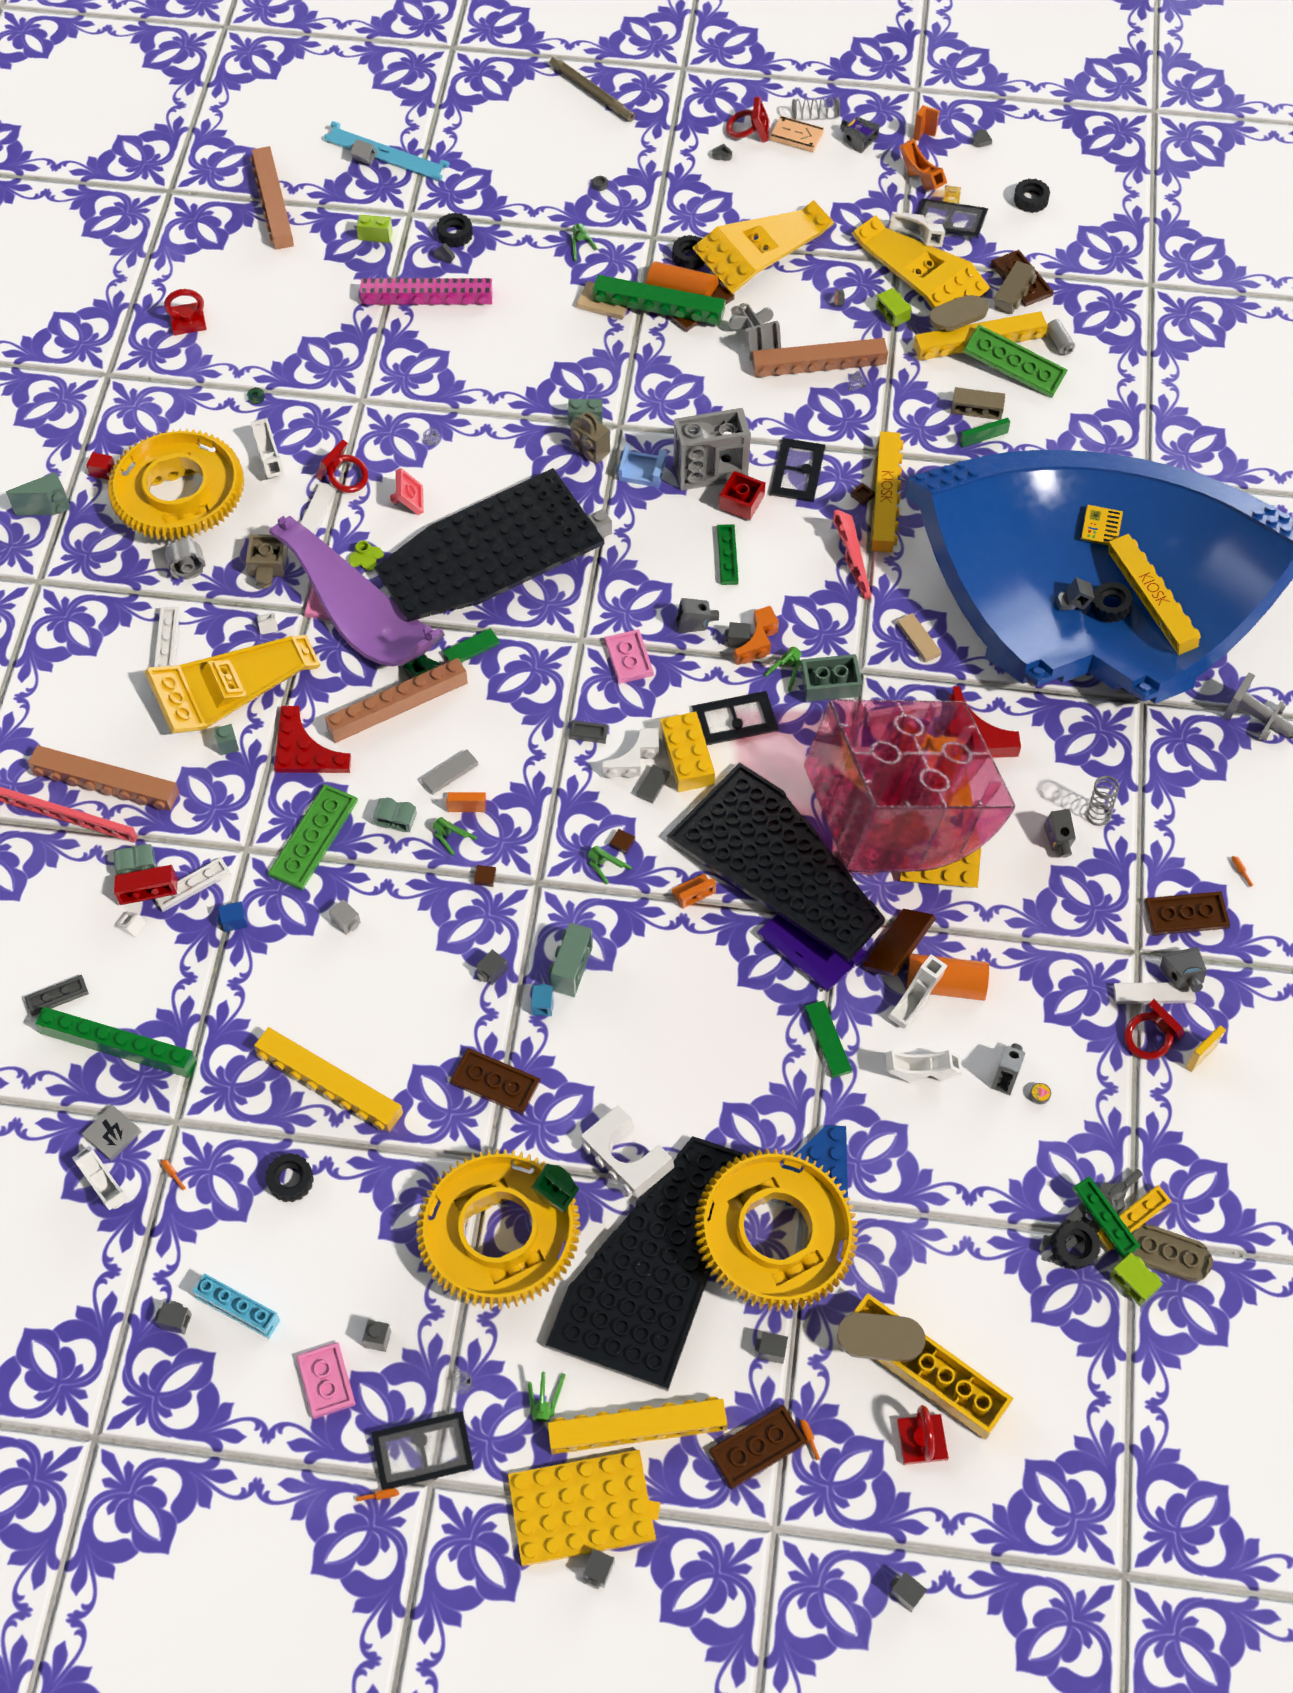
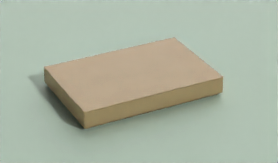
(586, 302)

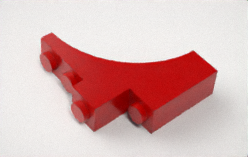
(999, 741)

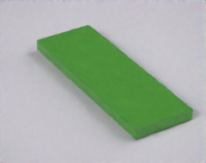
(1015, 361)
(313, 837)

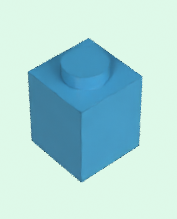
(542, 1000)

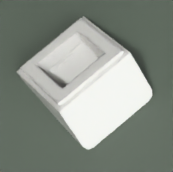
(267, 623)
(131, 923)

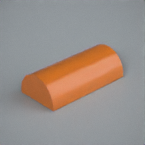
(681, 279)
(961, 978)

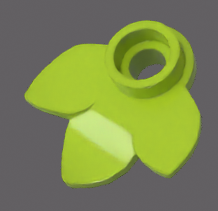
(365, 556)

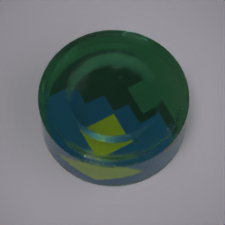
(256, 395)

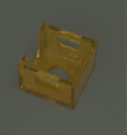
(952, 191)

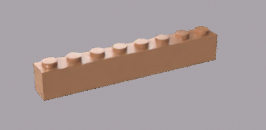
(272, 198)
(819, 357)
(396, 700)
(103, 778)

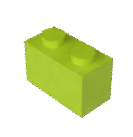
(374, 228)
(893, 307)
(1136, 1278)

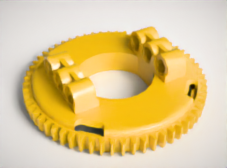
(169, 458)
(473, 1189)
(744, 1269)

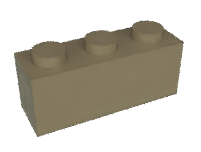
(1014, 287)
(978, 403)

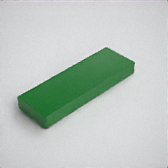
(984, 432)
(472, 646)

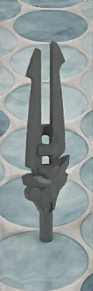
(1113, 1193)

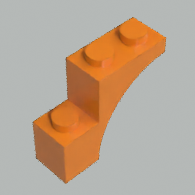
(916, 164)
(759, 645)

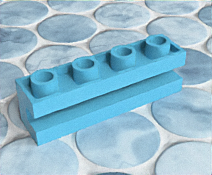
(236, 1306)

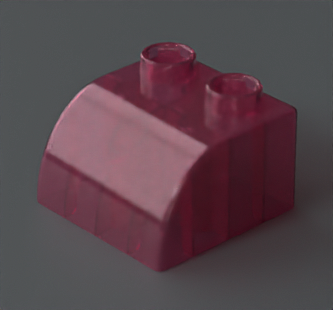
(905, 784)

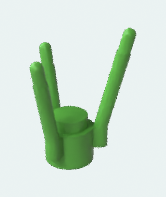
(580, 234)
(791, 657)
(444, 828)
(600, 856)
(542, 1411)

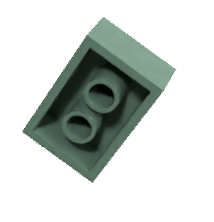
(831, 677)
(571, 959)

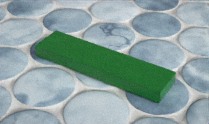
(727, 554)
(828, 1039)
(1106, 1217)

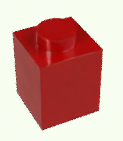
(100, 465)

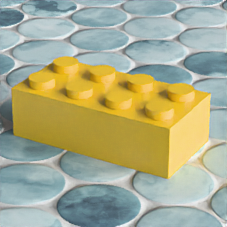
(687, 751)

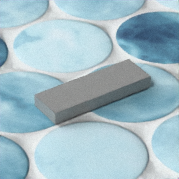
(450, 771)

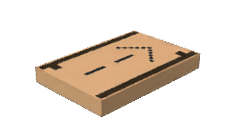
(797, 134)

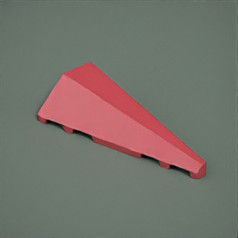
(846, 528)

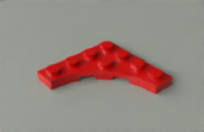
(300, 753)

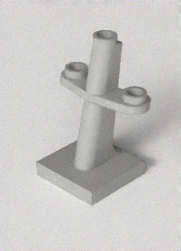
(758, 335)
(1249, 704)

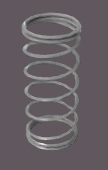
(836, 107)
(1098, 804)

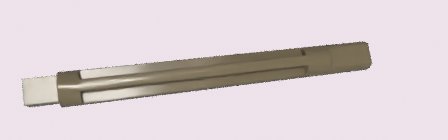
(592, 88)

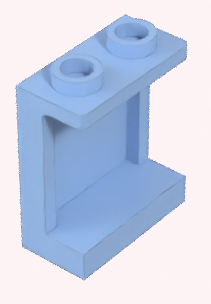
(641, 467)

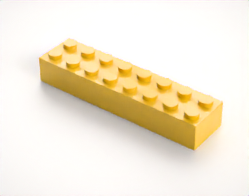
(947, 1380)

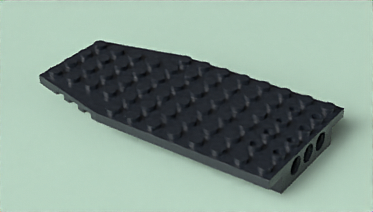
(489, 548)

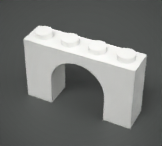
(635, 1176)

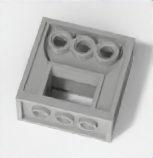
(707, 446)

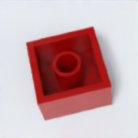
(742, 495)

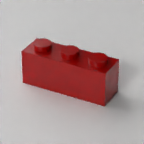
(145, 884)

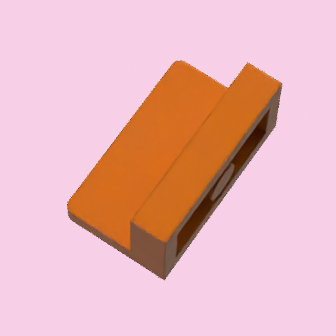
(926, 122)
(466, 802)
(694, 890)

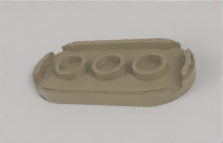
(958, 313)
(1173, 1253)
(881, 1337)

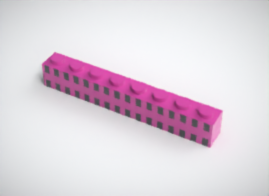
(426, 291)

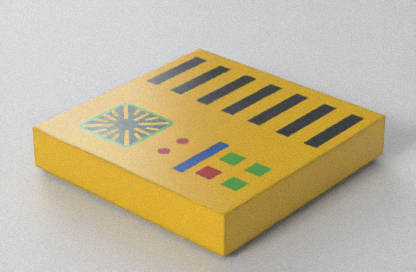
(1101, 525)
(1205, 1048)

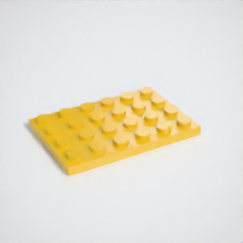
(581, 1507)

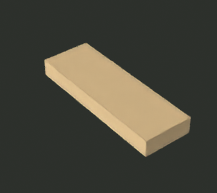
(919, 637)

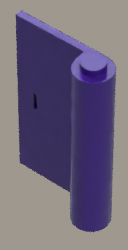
(808, 954)

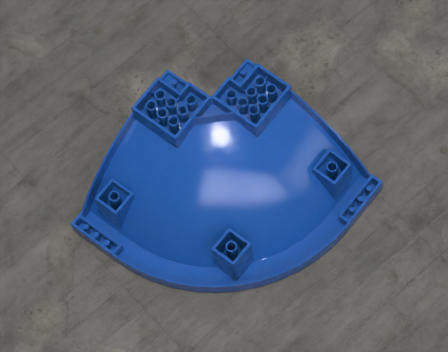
(1012, 542)

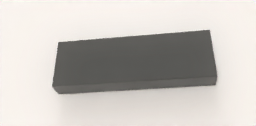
(56, 995)

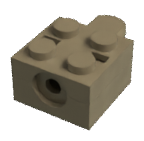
(590, 437)
(266, 558)

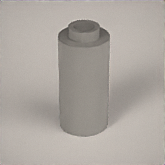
(1060, 337)

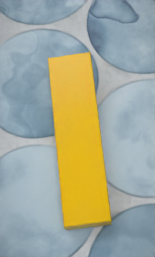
(1140, 1212)

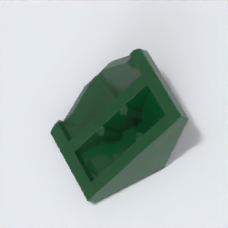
(419, 666)
(555, 1187)

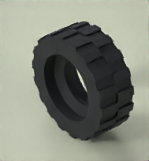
(1034, 186)
(454, 220)
(683, 243)
(1112, 613)
(289, 1193)
(1059, 1249)

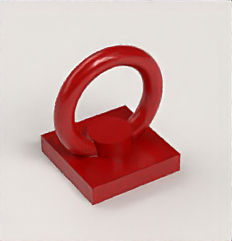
(759, 120)
(186, 317)
(333, 462)
(1163, 1021)
(922, 1438)

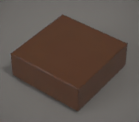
(862, 494)
(622, 841)
(485, 875)

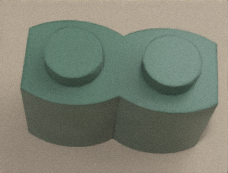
(394, 814)
(134, 859)

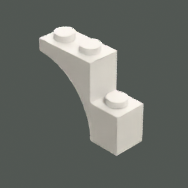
(916, 225)
(267, 448)
(629, 763)
(918, 991)
(915, 1067)
(99, 1178)

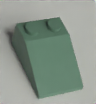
(39, 497)

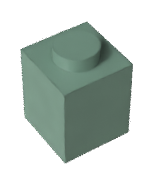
(226, 739)

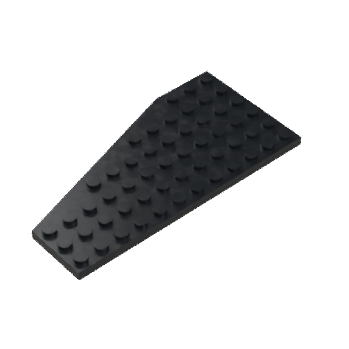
(775, 855)
(646, 1280)

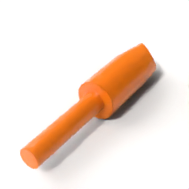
(1241, 869)
(172, 1172)
(809, 1437)
(379, 1495)

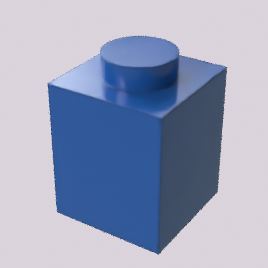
(232, 917)

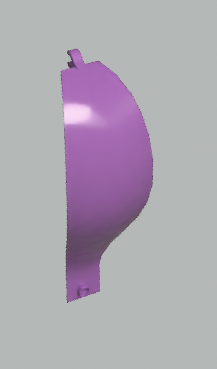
(354, 605)

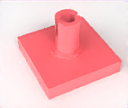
(408, 492)

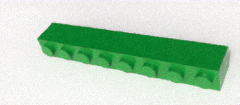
(659, 299)
(115, 1042)

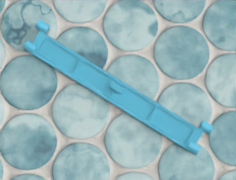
(389, 154)

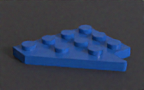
(830, 1150)

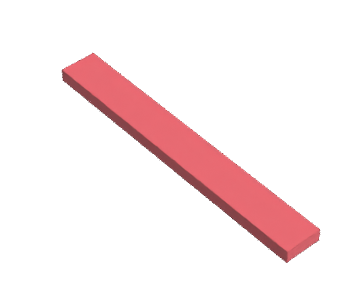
(67, 815)

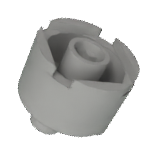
(185, 558)

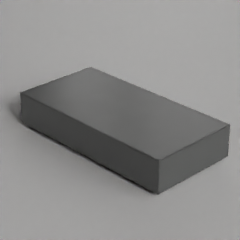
(588, 732)
(653, 784)

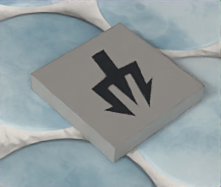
(111, 1132)

